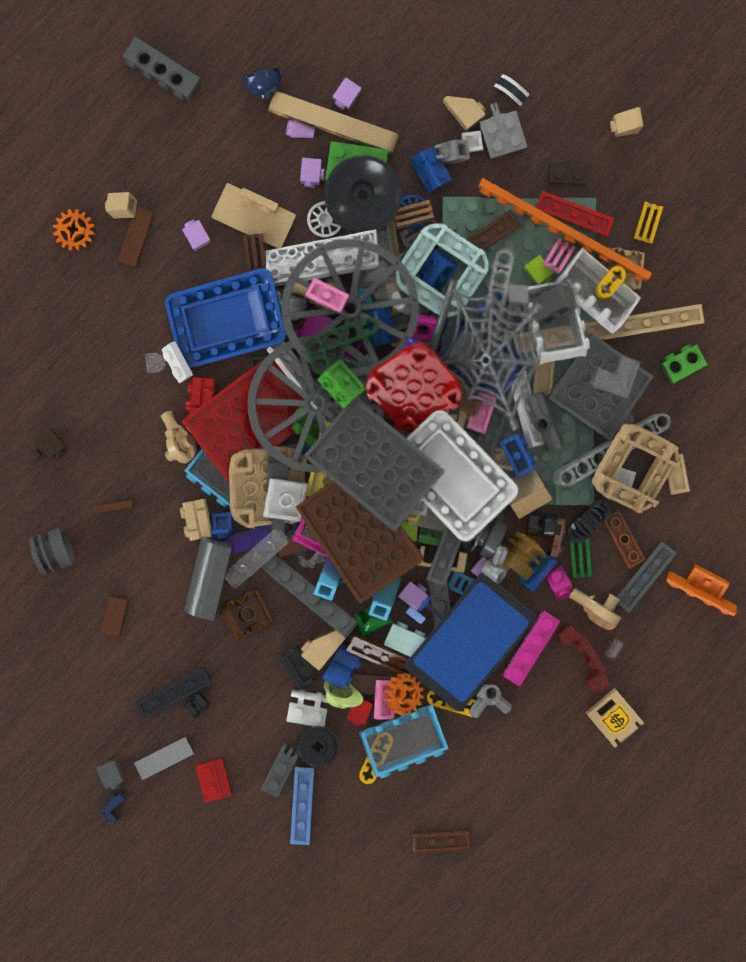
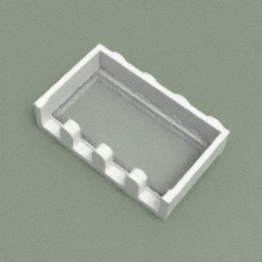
(582, 276)
(561, 337)

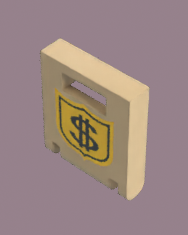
(617, 721)

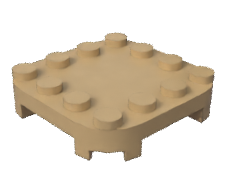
(250, 484)

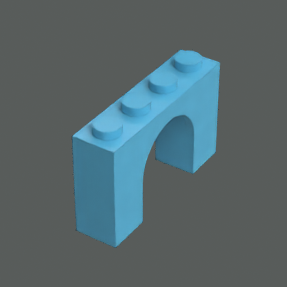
(382, 600)

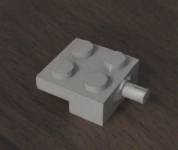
(502, 133)

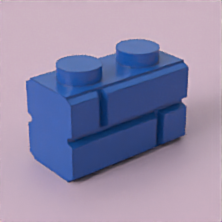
(430, 170)

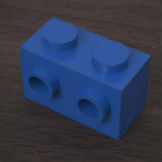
(437, 269)
(518, 456)

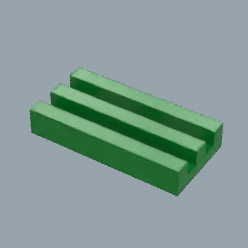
(580, 554)

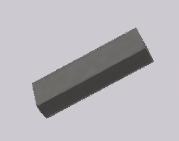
(207, 578)

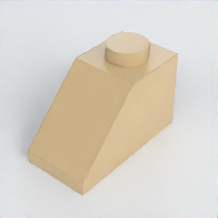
(465, 111)
(627, 122)

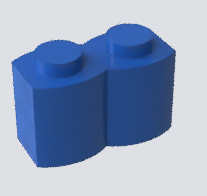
(341, 667)

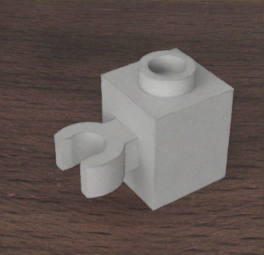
(453, 151)

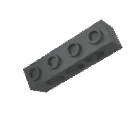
(139, 49)

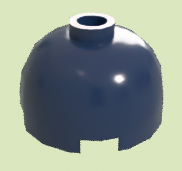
(263, 82)

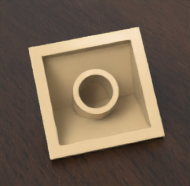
(530, 494)

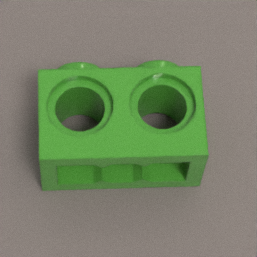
(685, 367)

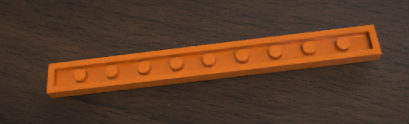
(555, 227)

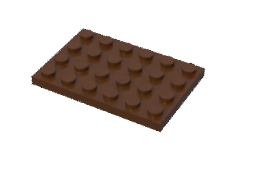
(357, 541)

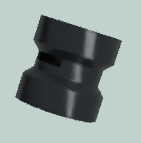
(196, 704)

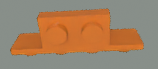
(704, 586)

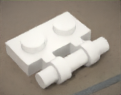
(307, 714)

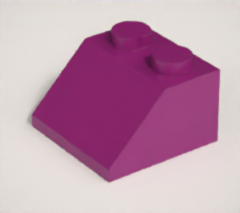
(313, 326)

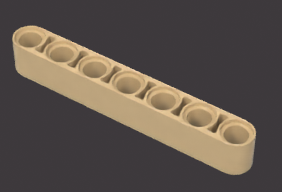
(333, 122)

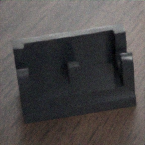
(297, 667)

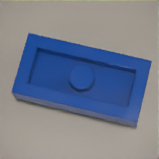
(540, 572)

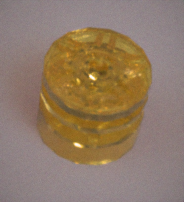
(523, 554)

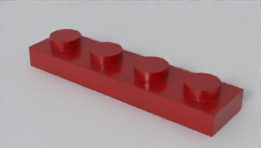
(574, 214)

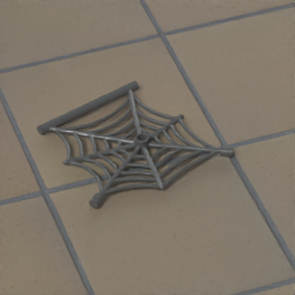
(488, 358)

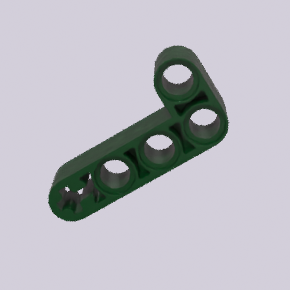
(343, 340)

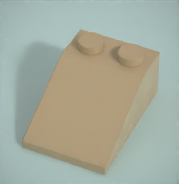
(321, 648)

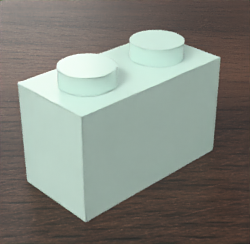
(404, 640)

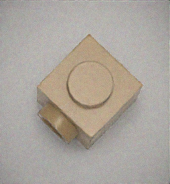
(121, 205)

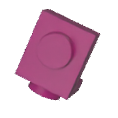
(559, 583)

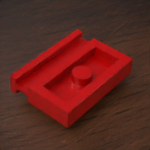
(213, 780)

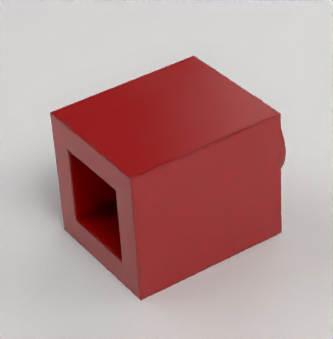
(359, 714)

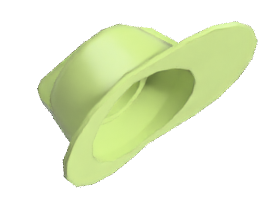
(342, 698)

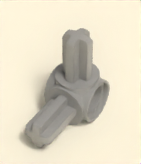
(495, 567)
(494, 699)

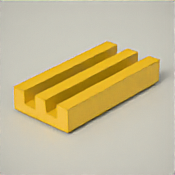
(653, 207)

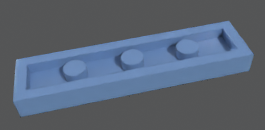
(302, 805)

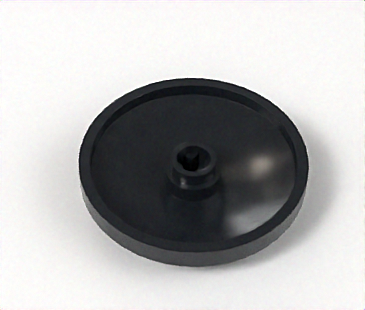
(364, 212)

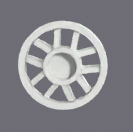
(324, 220)

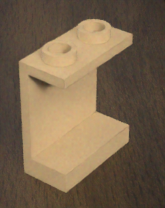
(460, 561)

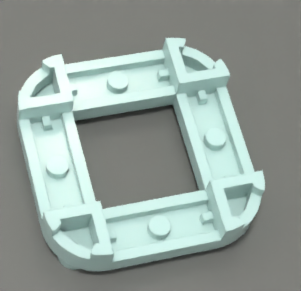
(455, 245)

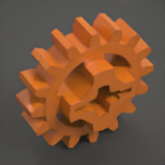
(75, 221)
(403, 694)

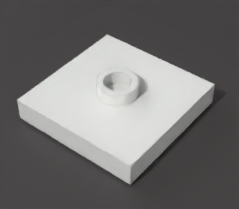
(283, 497)

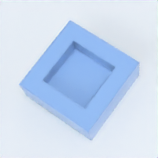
(415, 614)

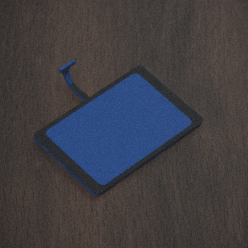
(470, 641)

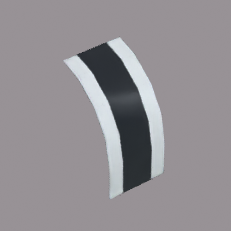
(512, 89)

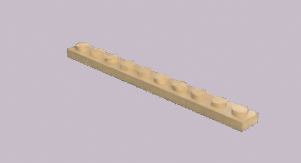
(638, 324)

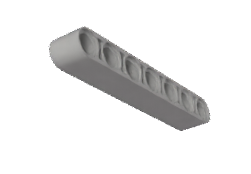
(503, 288)
(587, 459)

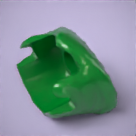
(368, 623)

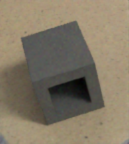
(111, 774)

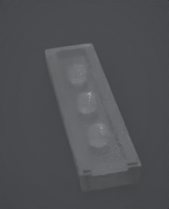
(256, 557)

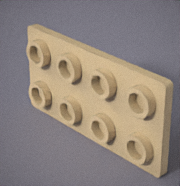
(253, 215)

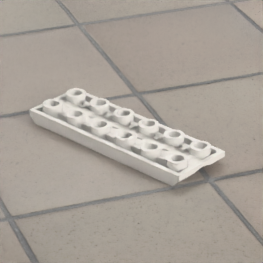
(284, 260)

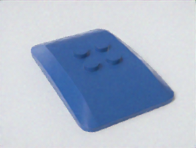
(226, 317)

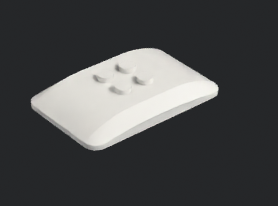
(472, 483)

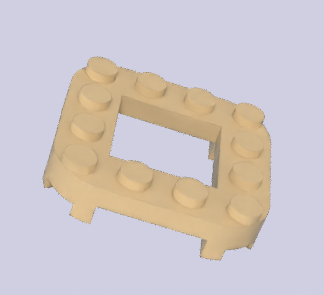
(665, 460)

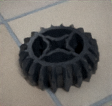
(588, 520)

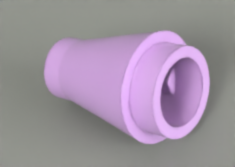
(297, 129)

